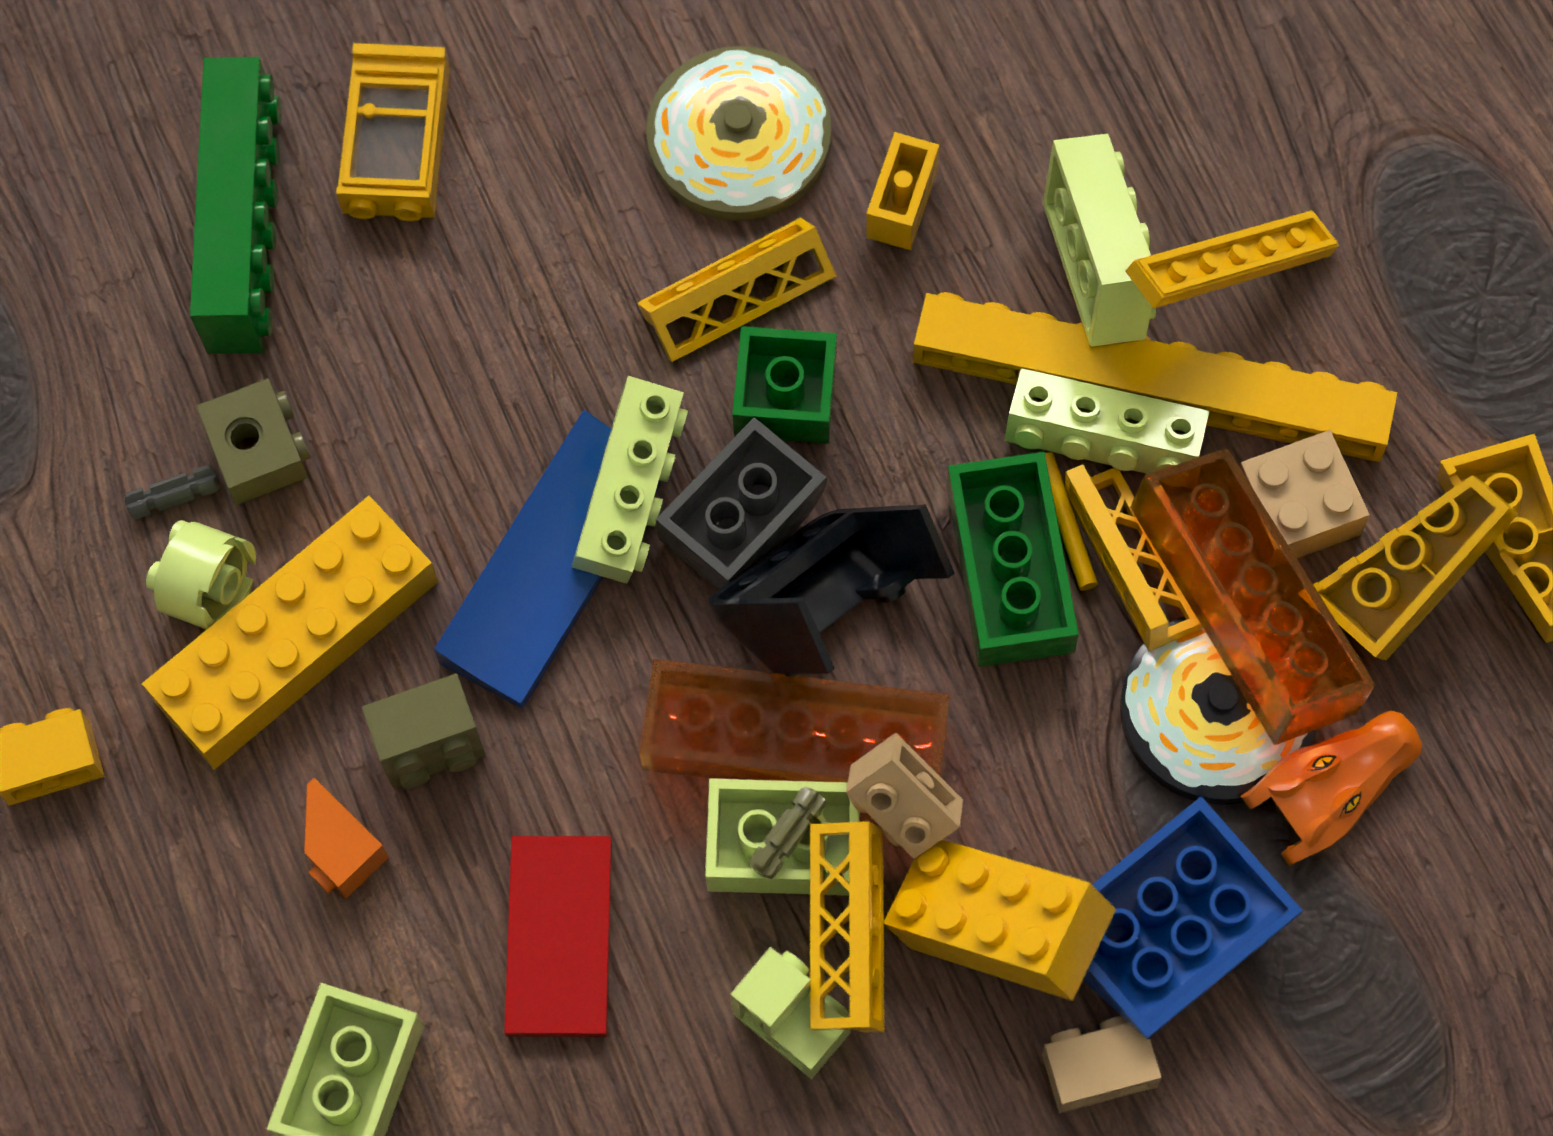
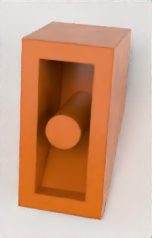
(338, 844)

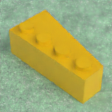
(1526, 545)

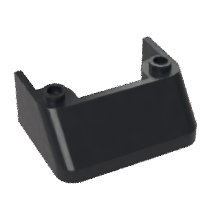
(821, 575)

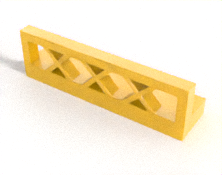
(730, 273)
(1122, 561)
(865, 927)

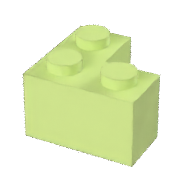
(776, 1007)

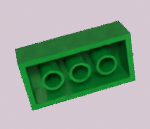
(1011, 559)

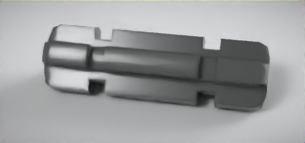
(171, 492)

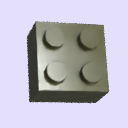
(424, 732)

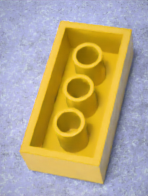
(1000, 917)

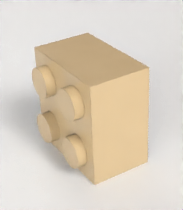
(1308, 493)

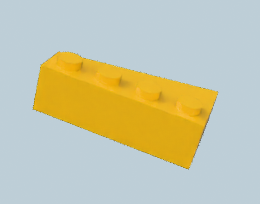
(1414, 566)

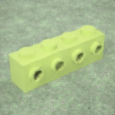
(1103, 424)
(628, 480)

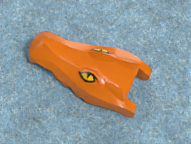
(1334, 782)

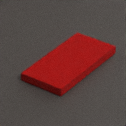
(558, 936)

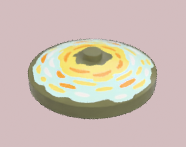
(739, 133)

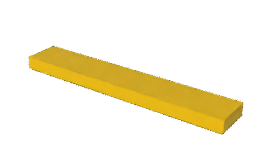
(1231, 259)

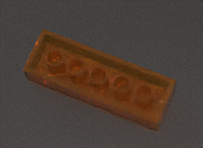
(1251, 596)
(778, 726)

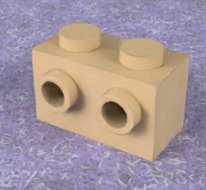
(904, 796)

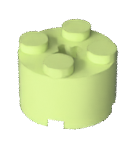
(201, 574)

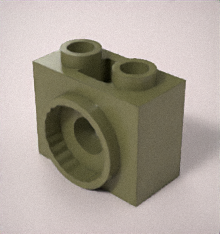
(257, 414)

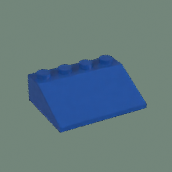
(1183, 918)

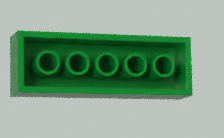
(235, 206)

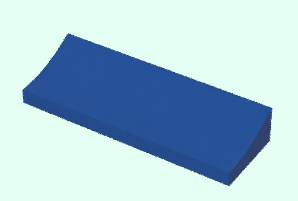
(528, 588)

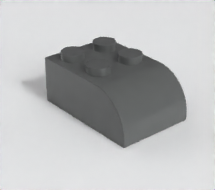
(741, 505)

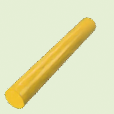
(1069, 528)

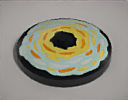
(1194, 722)

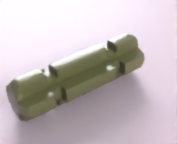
(787, 832)

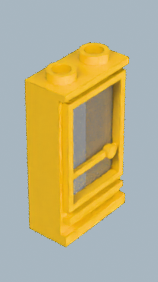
(393, 131)

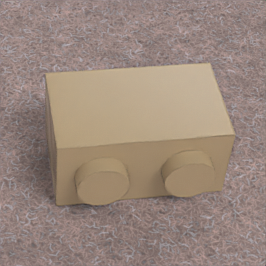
(1099, 1064)

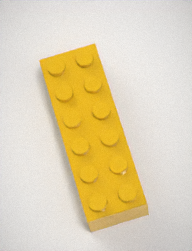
(291, 632)

